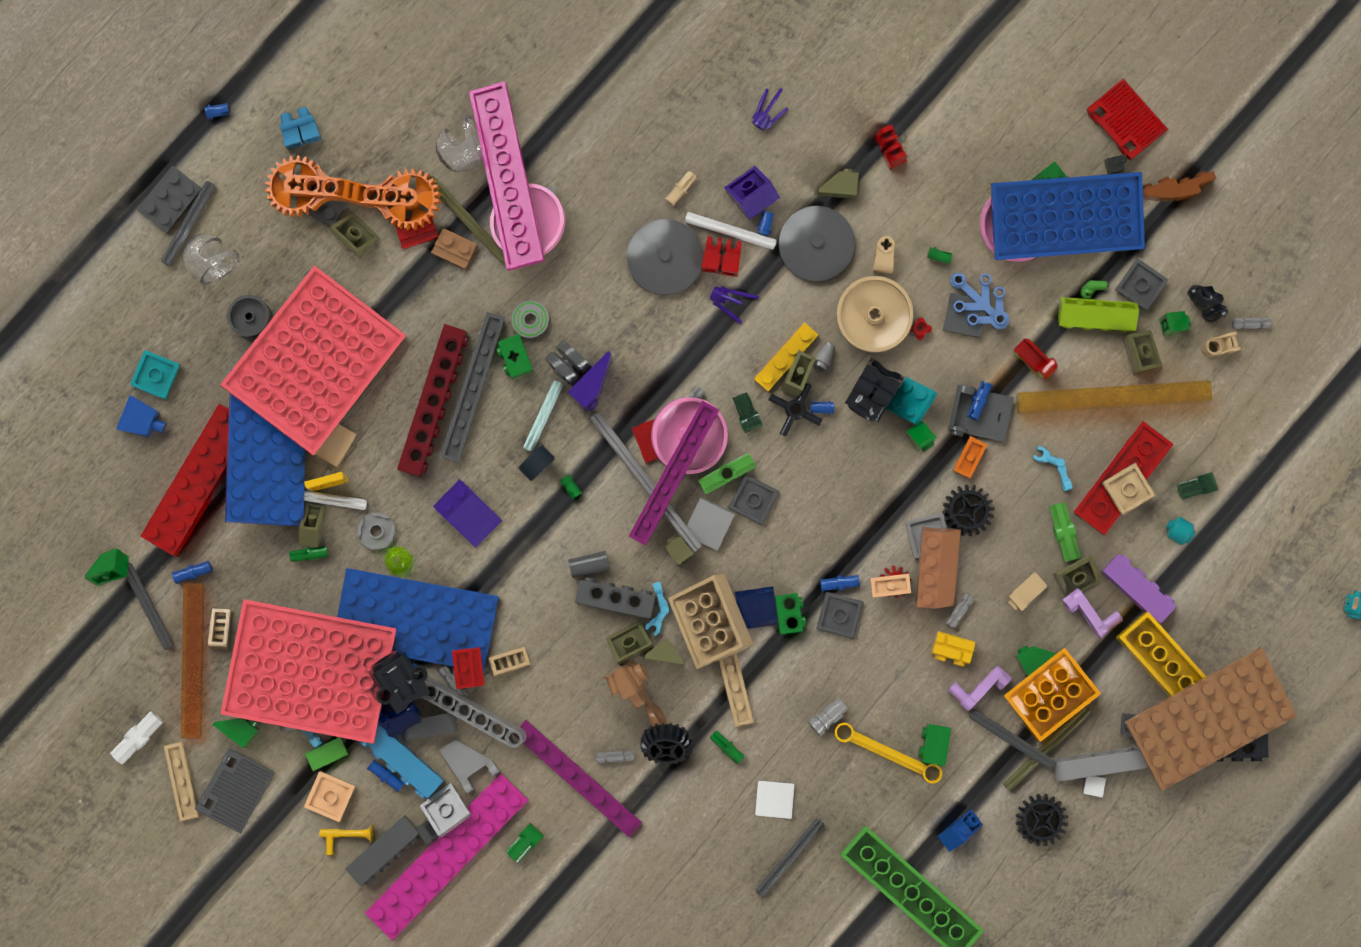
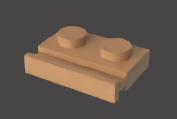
(454, 248)

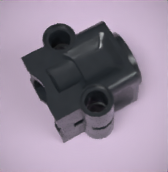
(873, 391)
(395, 676)

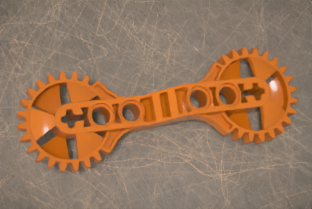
(353, 192)

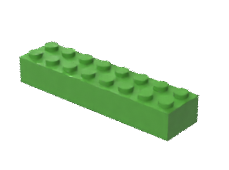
(910, 890)

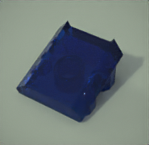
(757, 607)
(397, 723)

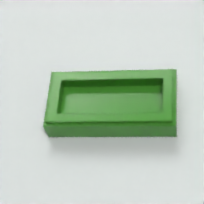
(326, 754)

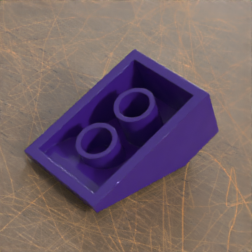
(590, 386)
(467, 513)

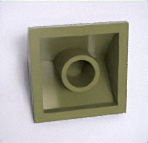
(354, 234)
(1142, 352)
(1078, 575)
(629, 643)
(665, 653)

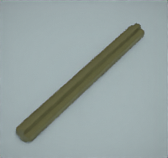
(470, 222)
(1047, 747)

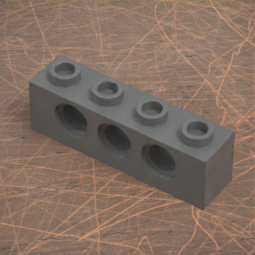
(584, 597)

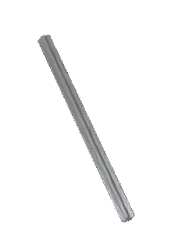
(643, 479)

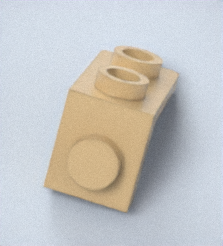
(1026, 592)

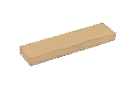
(736, 690)
(181, 781)

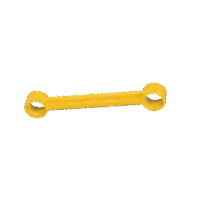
(888, 753)

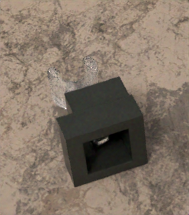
(1115, 164)

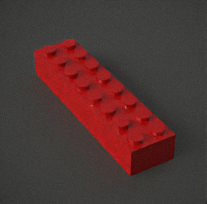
(191, 487)

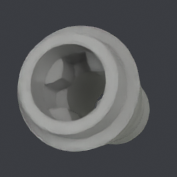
(824, 357)

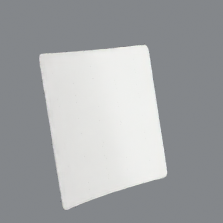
(774, 799)

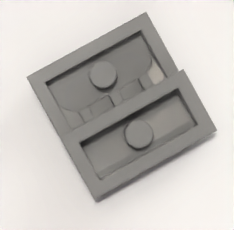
(710, 523)

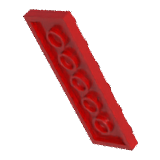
(1144, 448)

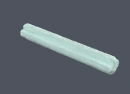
(543, 416)

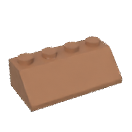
(937, 567)

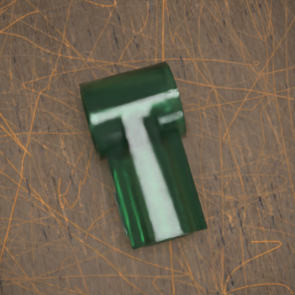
(747, 415)
(1201, 485)

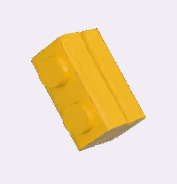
(952, 648)

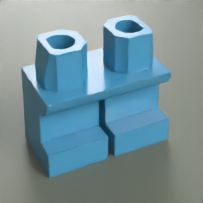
(291, 129)

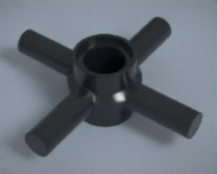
(791, 417)

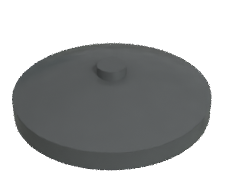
(816, 244)
(665, 257)

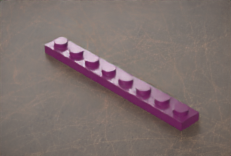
(674, 473)
(579, 779)

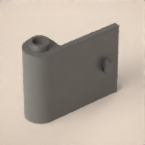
(990, 423)

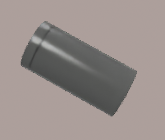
(589, 564)

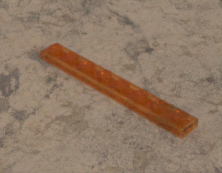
(192, 660)

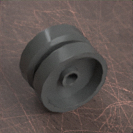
(242, 309)
(566, 366)

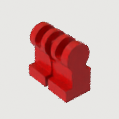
(894, 151)
(713, 259)

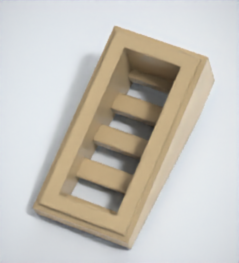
(213, 629)
(490, 661)

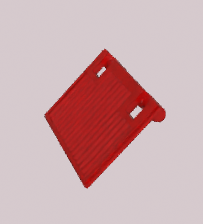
(1127, 119)

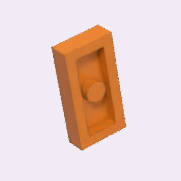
(970, 457)

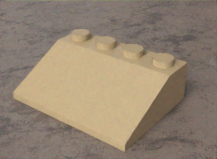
(710, 621)

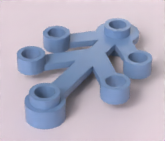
(981, 303)

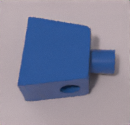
(140, 419)

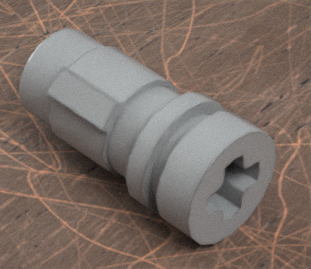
(830, 715)

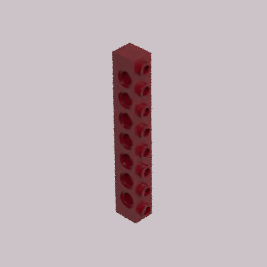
(448, 335)

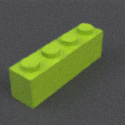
(1098, 314)

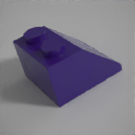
(752, 192)

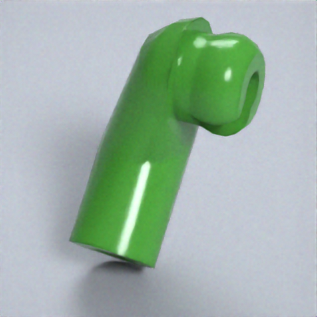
(1091, 286)

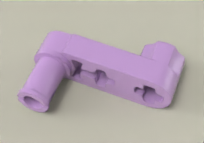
(1078, 601)
(967, 700)

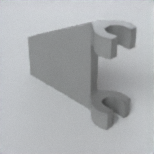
(466, 762)

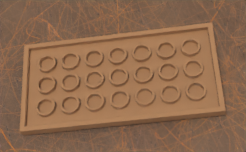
(1210, 719)

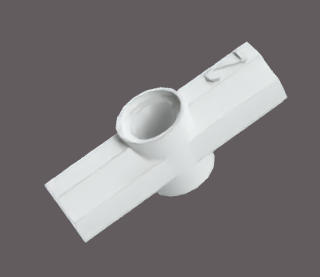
(136, 737)

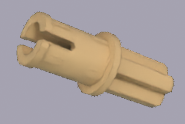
(680, 188)

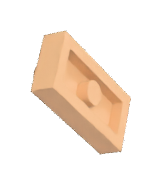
(890, 585)

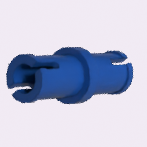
(979, 400)
(192, 572)
(840, 583)
(385, 775)

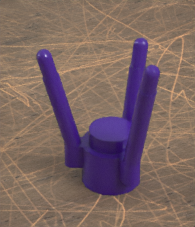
(762, 119)
(721, 295)

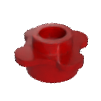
(925, 328)

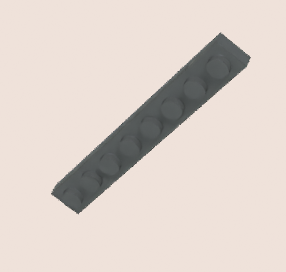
(472, 387)

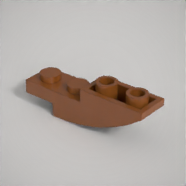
(1170, 190)

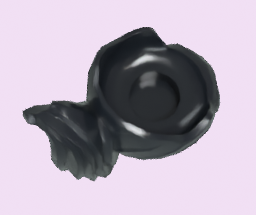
(1208, 301)

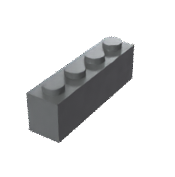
(382, 851)

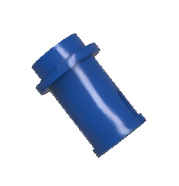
(216, 110)
(765, 223)
(822, 407)

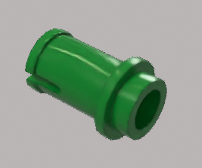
(939, 255)
(570, 486)

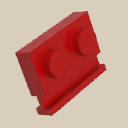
(416, 237)
(643, 437)
(468, 668)

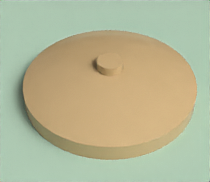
(874, 314)

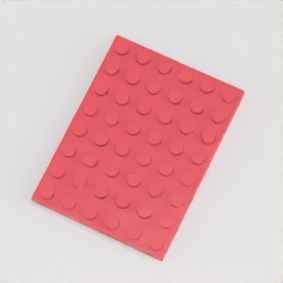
(313, 360)
(306, 671)

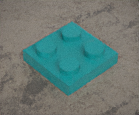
(155, 374)
(911, 401)

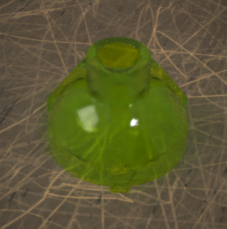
(404, 563)

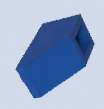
(960, 830)

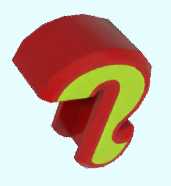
(1035, 359)

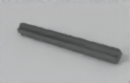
(188, 223)
(149, 608)
(1011, 738)
(789, 857)

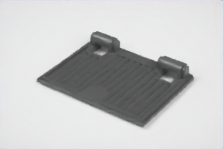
(235, 790)

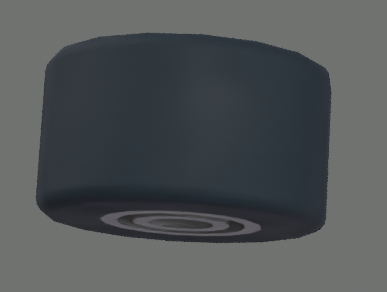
(536, 463)

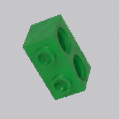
(784, 614)

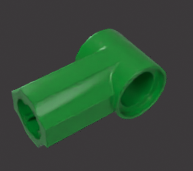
(527, 839)

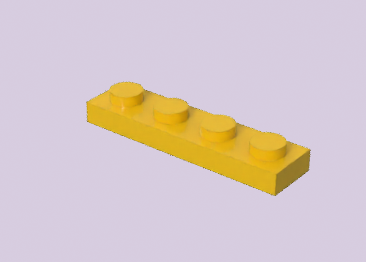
(784, 357)

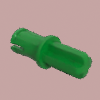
(308, 554)
(727, 747)

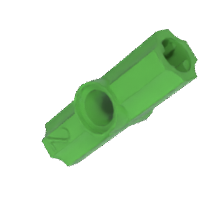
(738, 467)
(1064, 532)

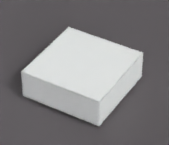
(1094, 786)

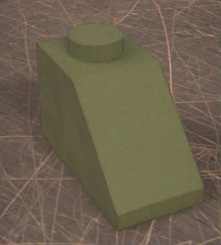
(841, 185)
(798, 374)
(312, 525)
(678, 550)

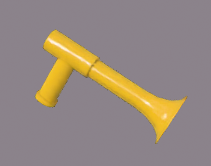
(368, 833)

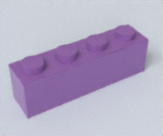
(1137, 588)

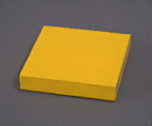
(326, 481)

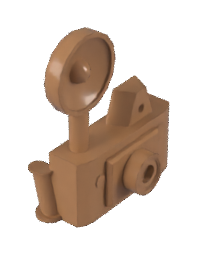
(629, 682)

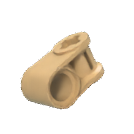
(883, 258)
(1224, 344)

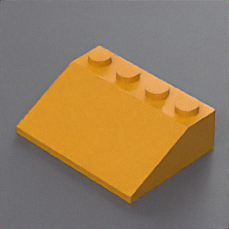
(1051, 695)

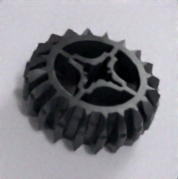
(965, 502)
(666, 743)
(1034, 826)

